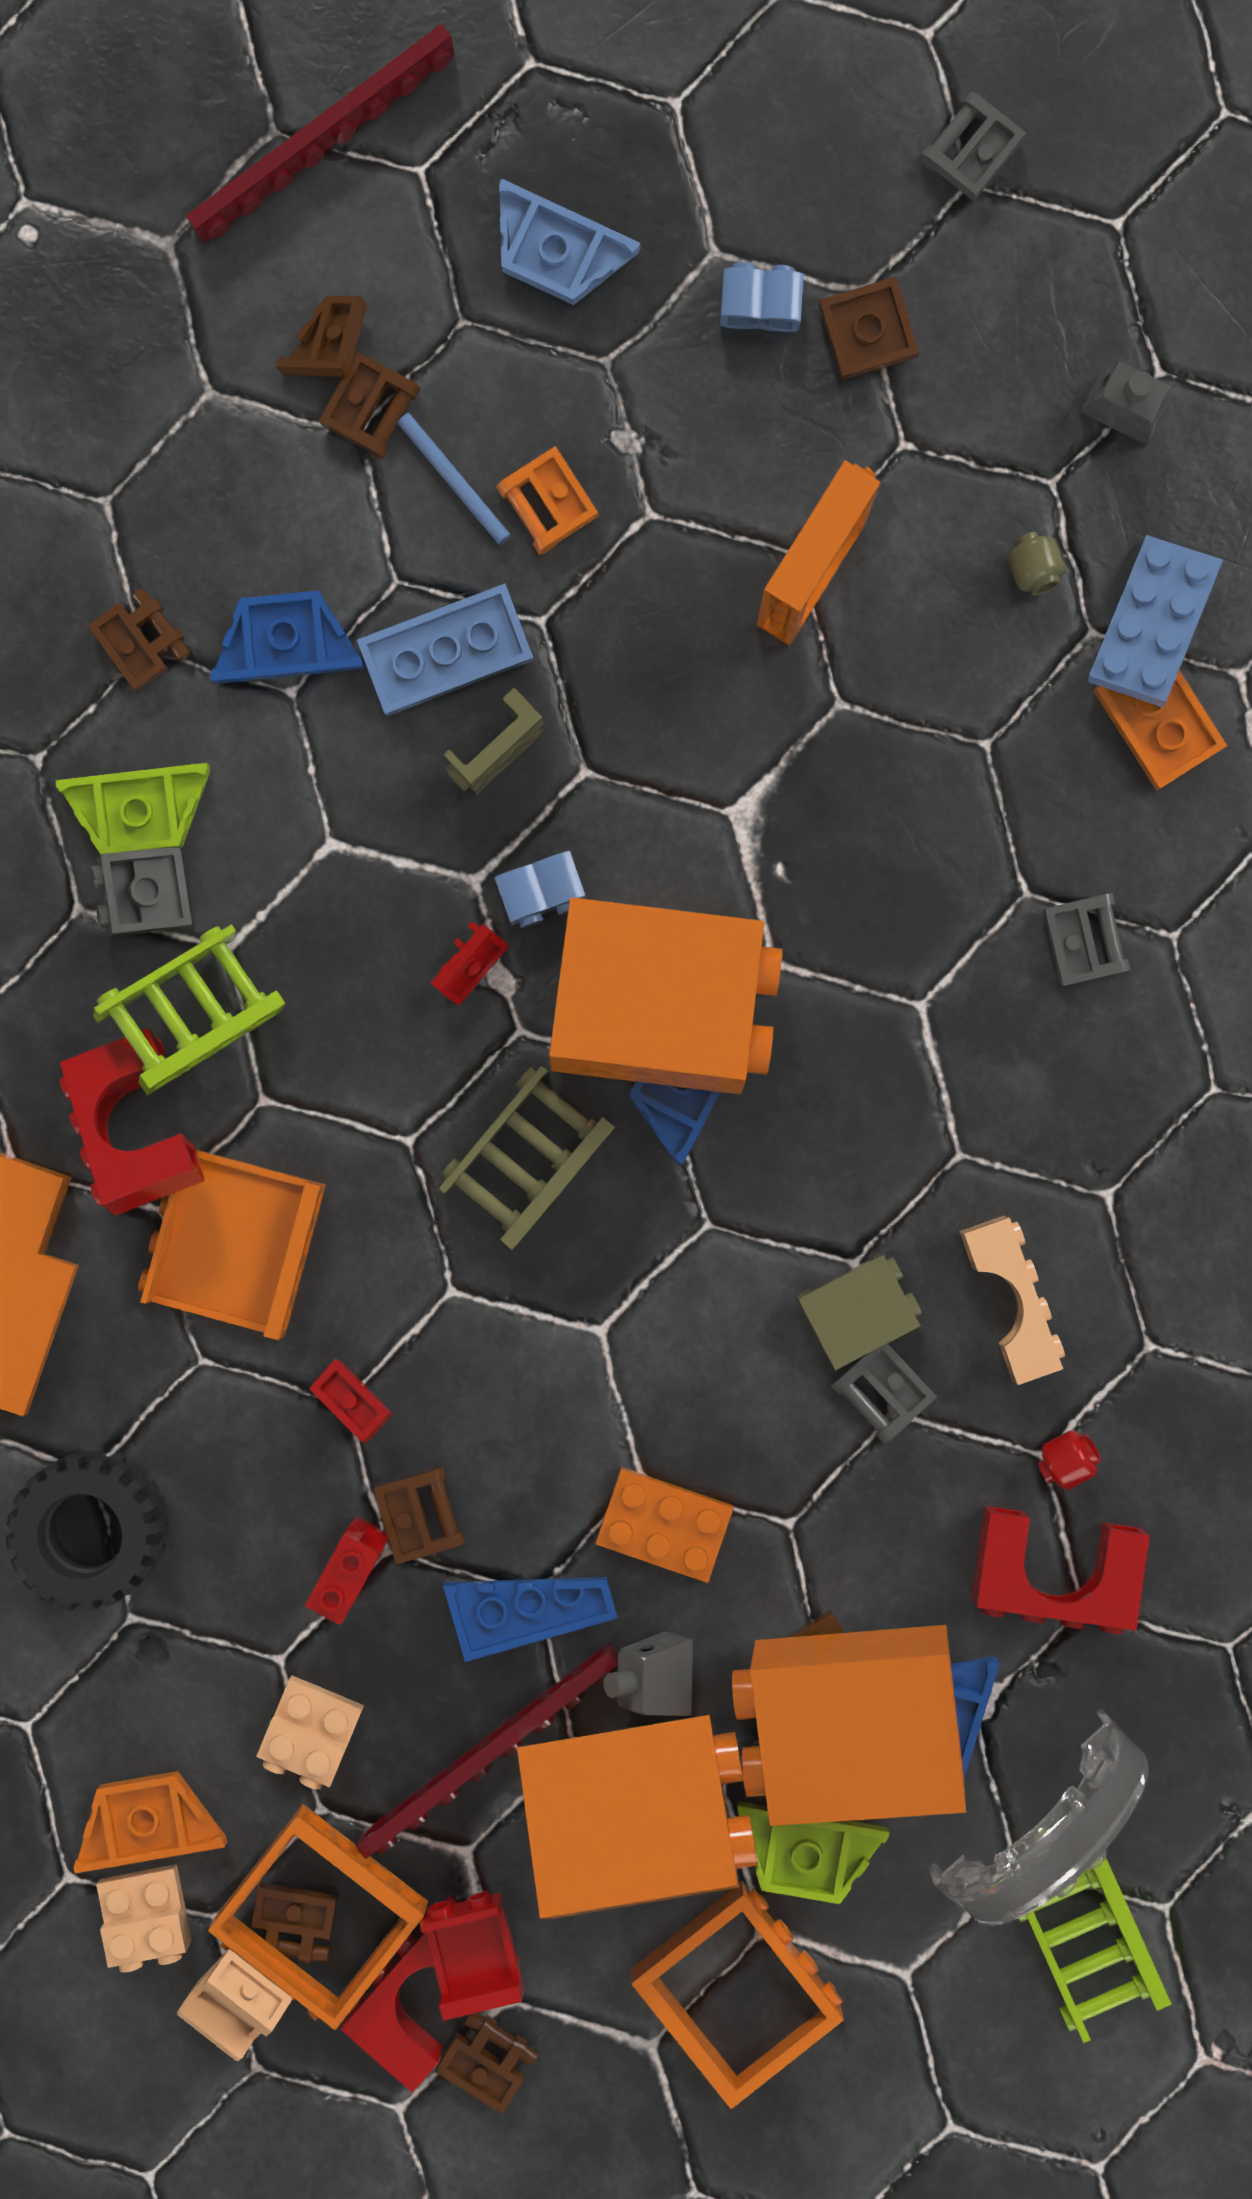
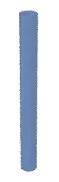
(453, 479)

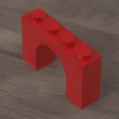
(122, 1178)
(1106, 1599)
(383, 2026)

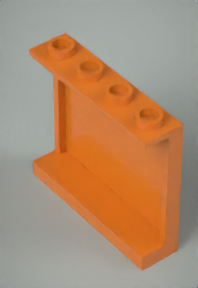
(234, 1245)

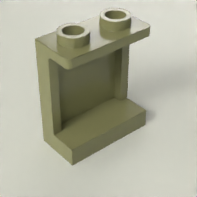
(502, 750)
(860, 1310)

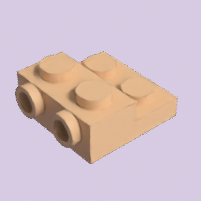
(309, 1733)
(143, 1918)

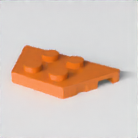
(146, 1822)

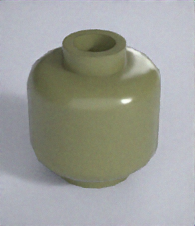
(1036, 563)

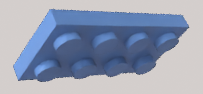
(1155, 621)
(445, 650)

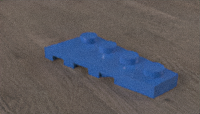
(521, 1612)

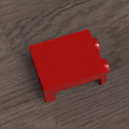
(347, 1570)
(473, 1955)

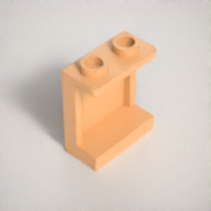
(234, 2005)

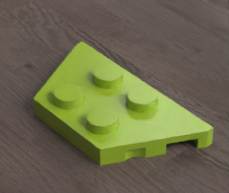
(137, 806)
(811, 1858)

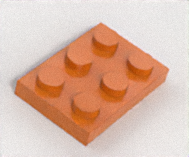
(1166, 738)
(664, 1524)

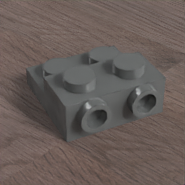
(141, 891)

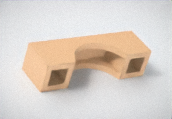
(1029, 1345)

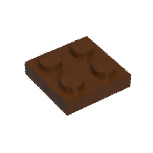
(868, 328)

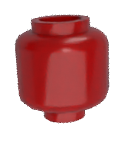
(1069, 1459)

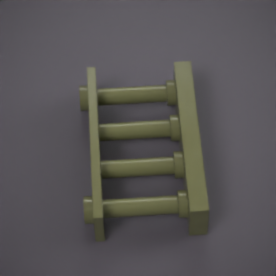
(539, 1193)

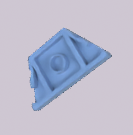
(557, 246)

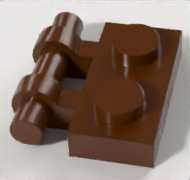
(128, 646)
(297, 1913)
(480, 2071)

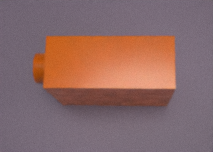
(662, 996)
(852, 1726)
(633, 1816)

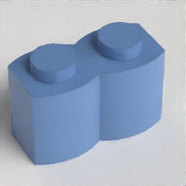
(761, 298)
(540, 889)

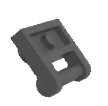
(982, 154)
(1074, 944)
(893, 1381)

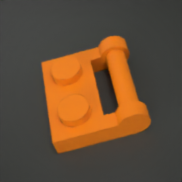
(558, 492)

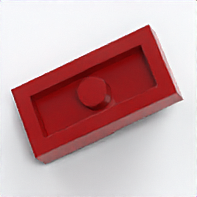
(470, 964)
(351, 1401)

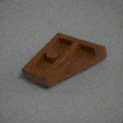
(327, 339)

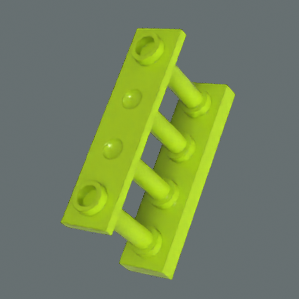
(191, 1048)
(1128, 1948)

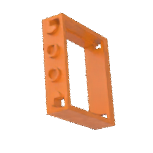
(817, 552)
(365, 1872)
(688, 2035)

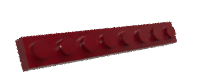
(331, 127)
(477, 1760)

